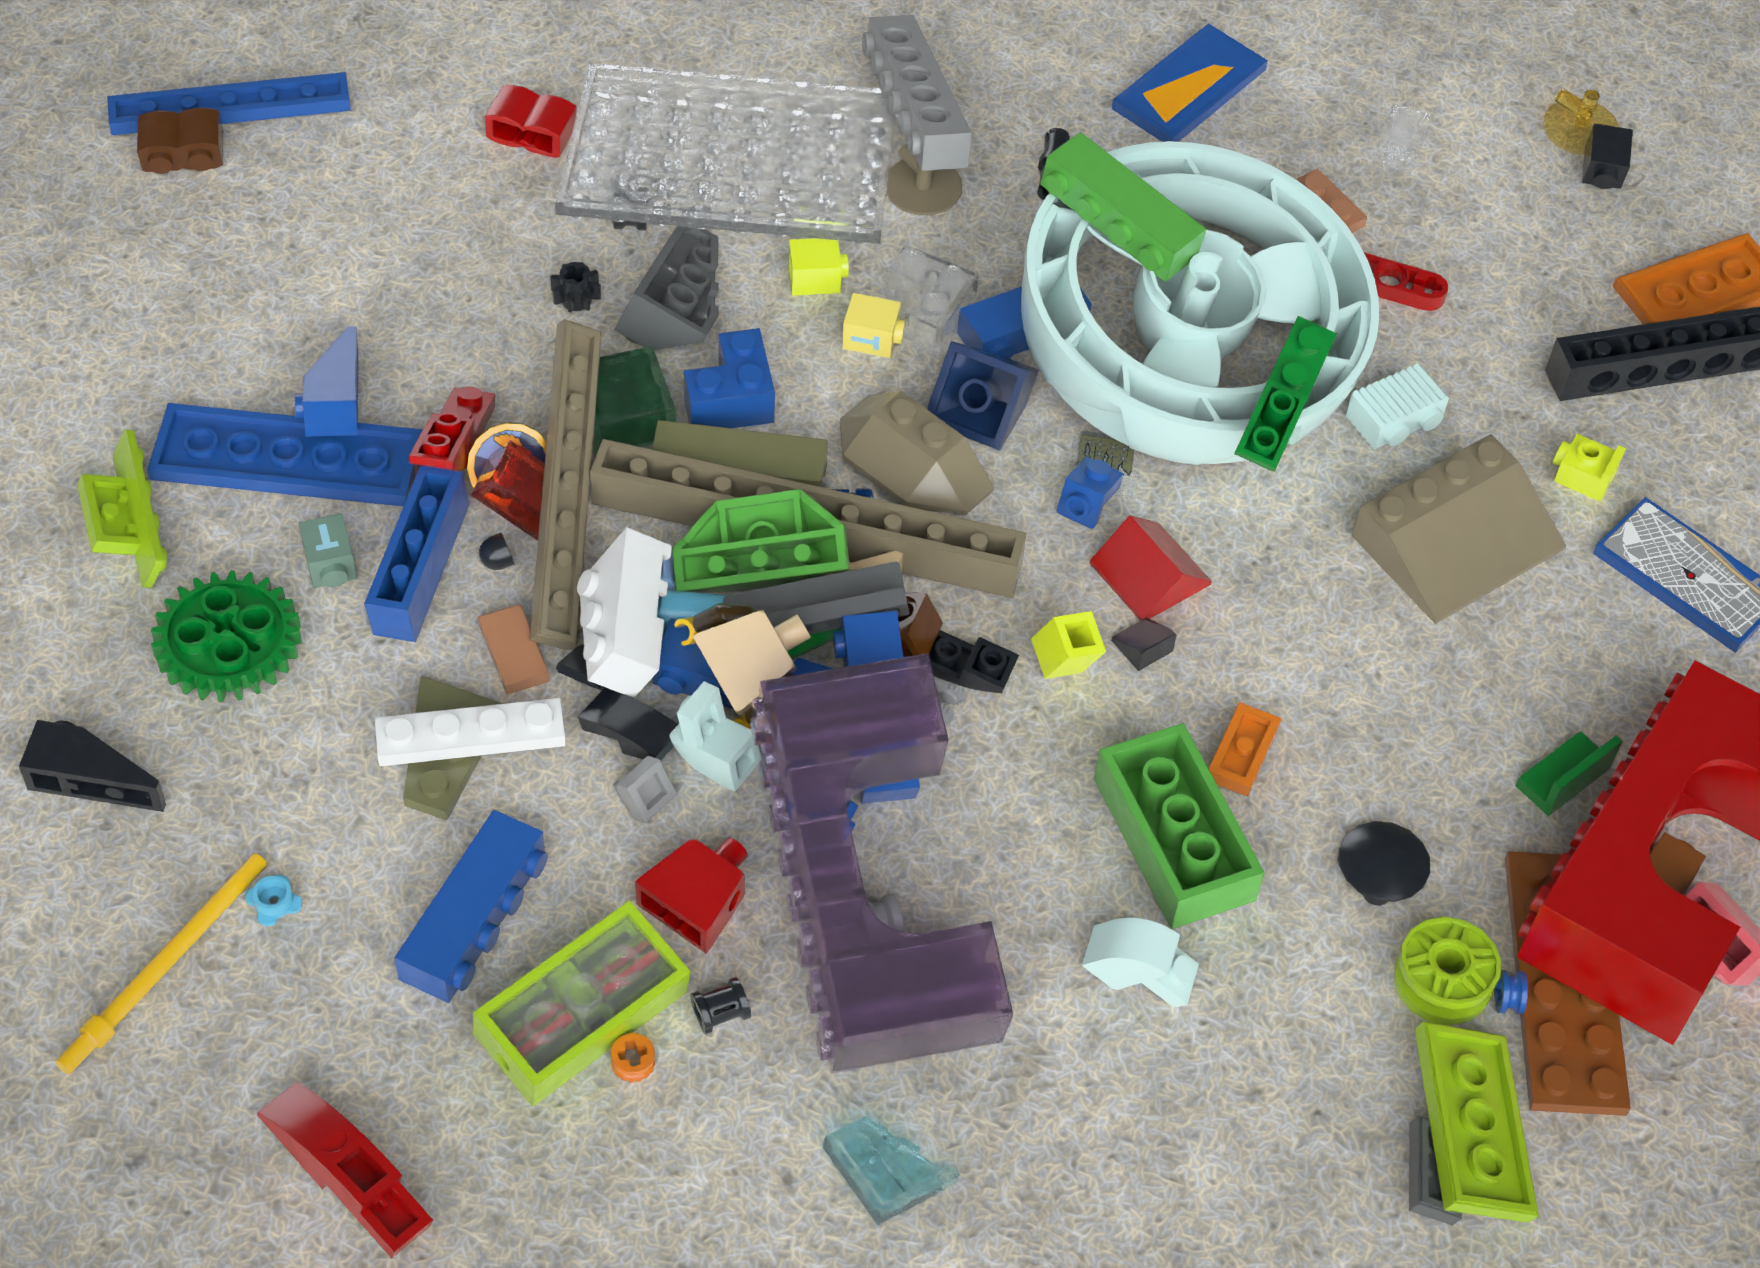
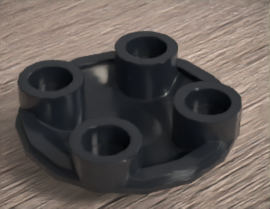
(1384, 862)

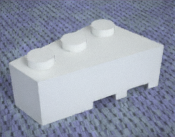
(621, 612)

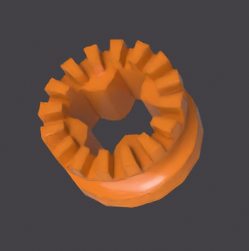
(622, 1067)

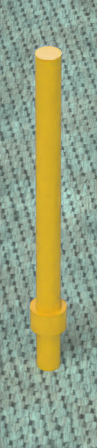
(100, 1028)

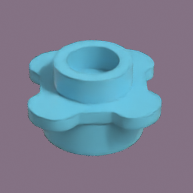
(269, 888)

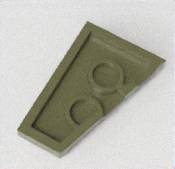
(438, 784)

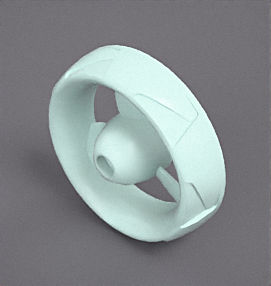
(1205, 310)

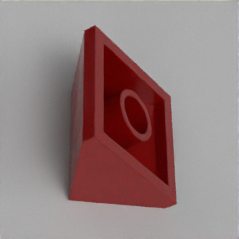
(1147, 568)

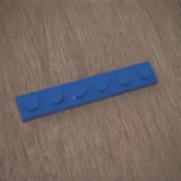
(237, 100)

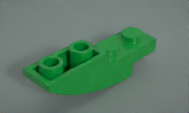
(1285, 394)

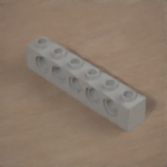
(917, 93)

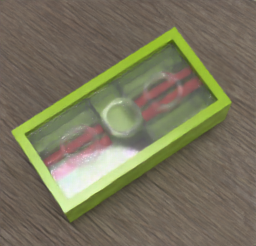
(580, 1002)

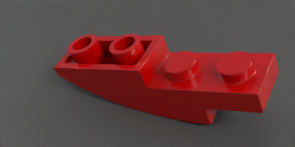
(452, 432)
(348, 1164)

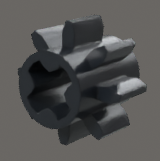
(575, 286)

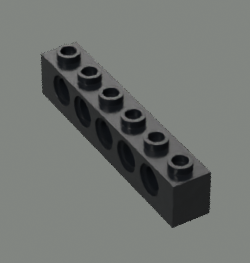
(1655, 354)

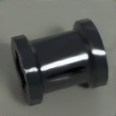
(720, 1005)

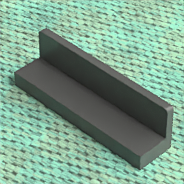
(828, 598)

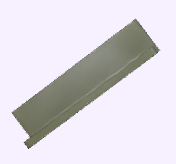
(758, 452)

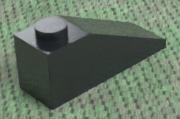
(80, 765)

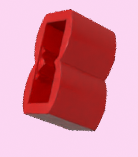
(530, 120)

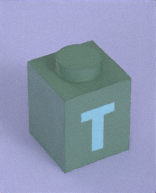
(328, 551)

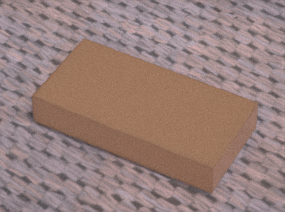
(512, 651)

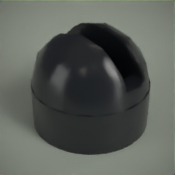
(495, 553)

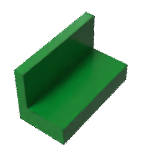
(1567, 771)

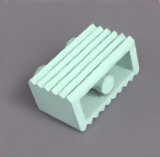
(1397, 407)

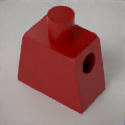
(695, 890)

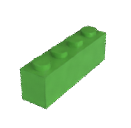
(1122, 206)

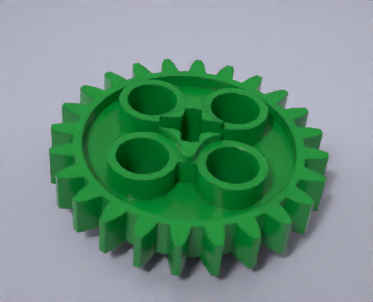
(226, 636)

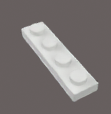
(469, 732)

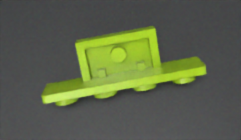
(121, 513)

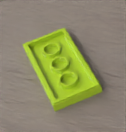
(1475, 1123)

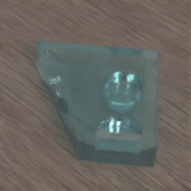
(885, 1169)

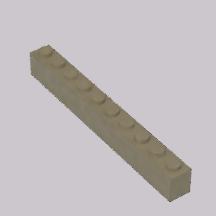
(931, 542)

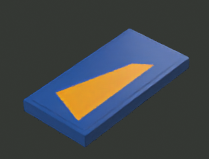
(1189, 84)

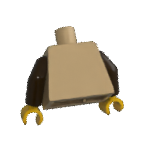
(744, 650)

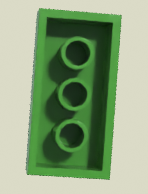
(1178, 826)

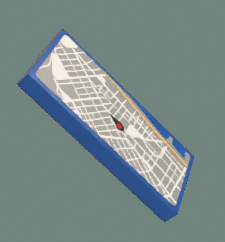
(1685, 572)

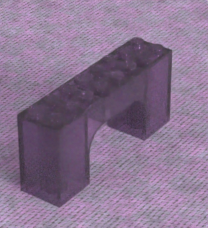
(875, 988)

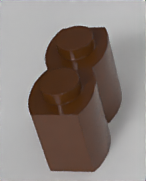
(180, 140)

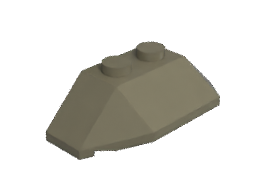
(913, 455)

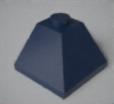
(981, 393)

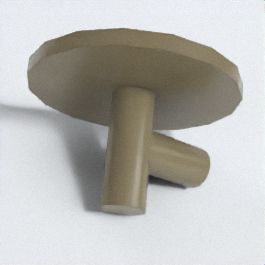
(922, 191)

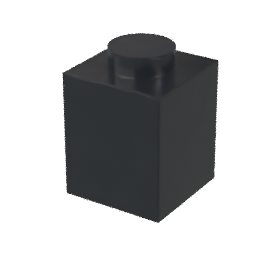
(1607, 156)

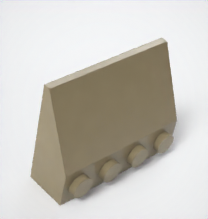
(1459, 529)

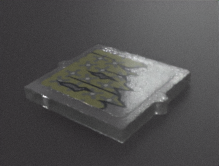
(1111, 451)

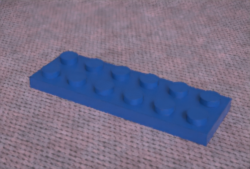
(275, 457)

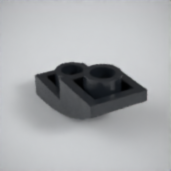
(971, 666)
(634, 724)

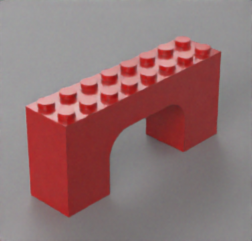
(1609, 916)

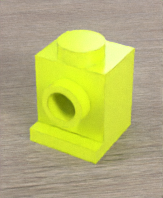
(1587, 466)

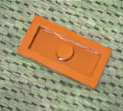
(1244, 748)

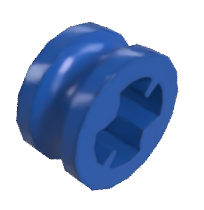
(1511, 992)

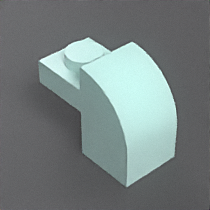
(712, 741)
(1142, 952)

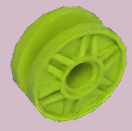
(1443, 995)

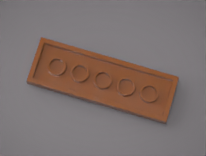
(1567, 1038)

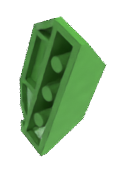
(760, 544)

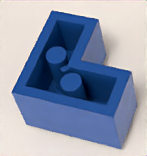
(735, 391)

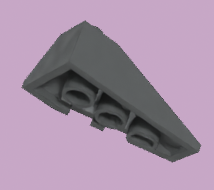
(677, 293)

